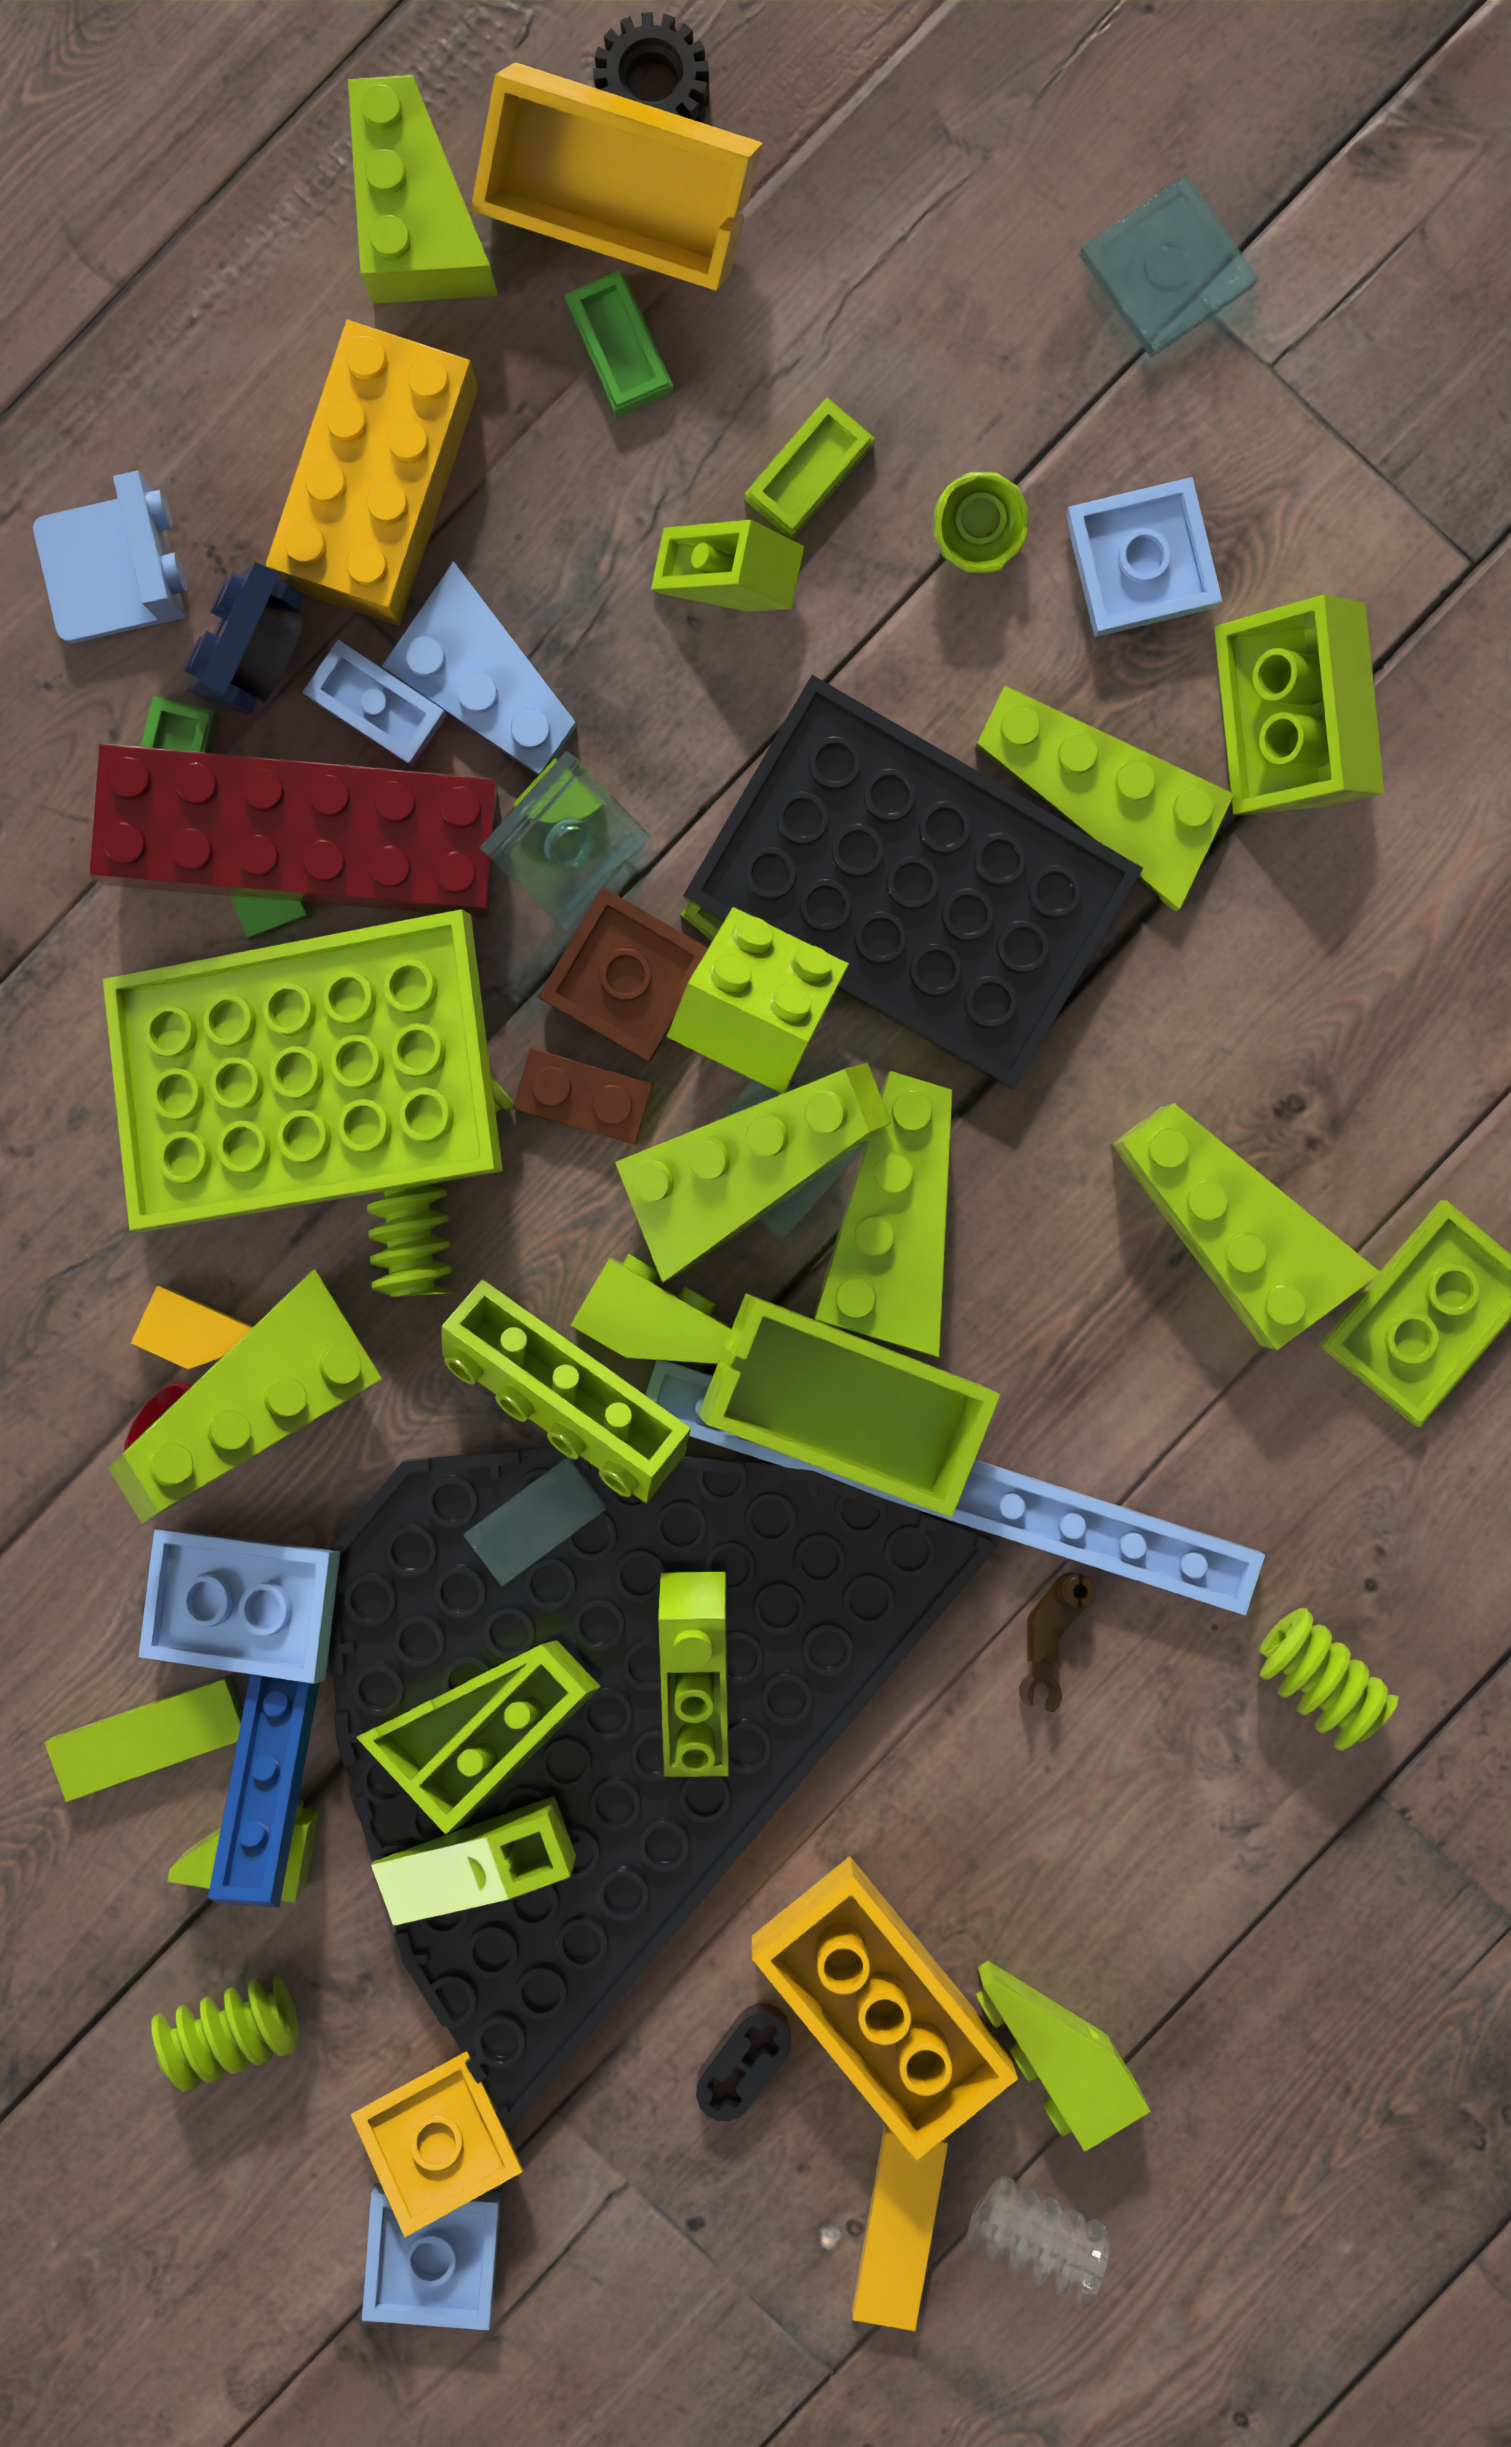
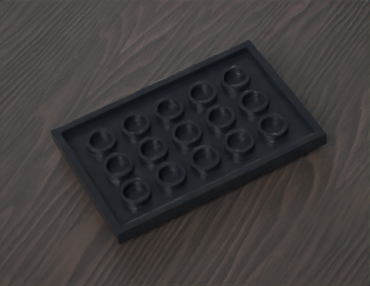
(919, 873)

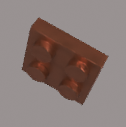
(623, 974)

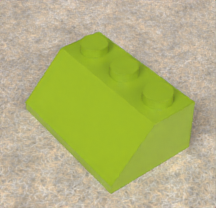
(1299, 706)

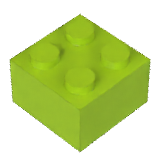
(757, 1000)

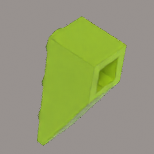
(648, 1321)
(694, 1673)
(478, 1864)
(1074, 2060)

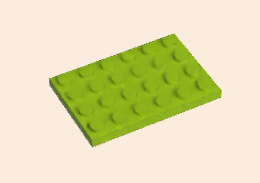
(302, 1073)

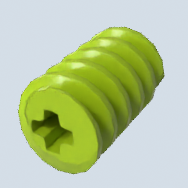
(409, 1241)
(1327, 1679)
(226, 2037)

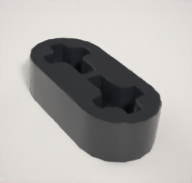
(754, 2071)

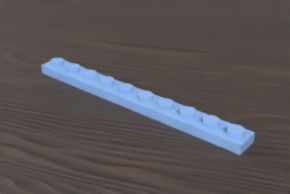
(1030, 1513)

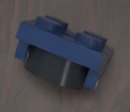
(250, 641)

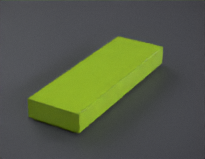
(146, 1738)

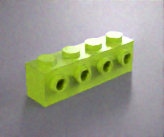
(563, 1392)

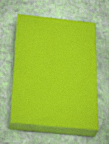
(1426, 1314)

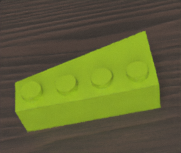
(735, 1170)
(892, 1233)
(1246, 1234)
(263, 1390)

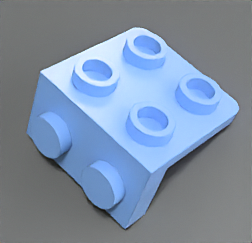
(111, 563)

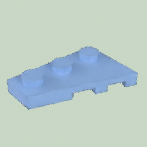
(479, 675)

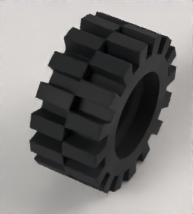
(656, 45)

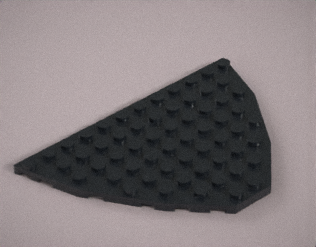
(818, 1616)

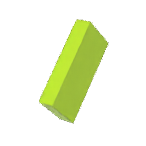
(809, 469)

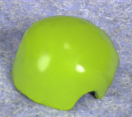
(980, 522)

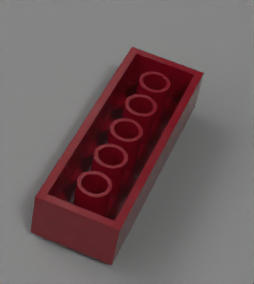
(292, 830)

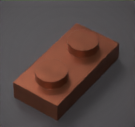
(582, 1096)

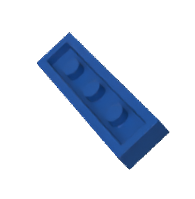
(263, 1792)

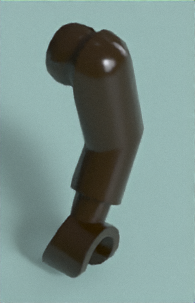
(1045, 1625)

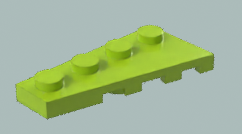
(1109, 790)

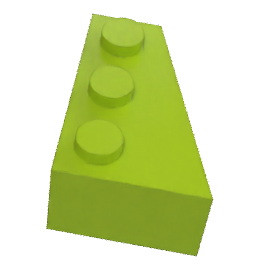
(408, 207)
(478, 1735)

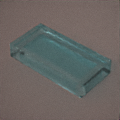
(535, 1521)

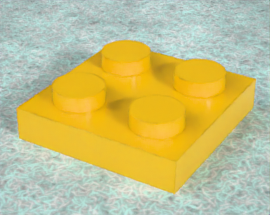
(436, 2144)

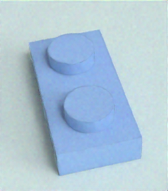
(375, 703)

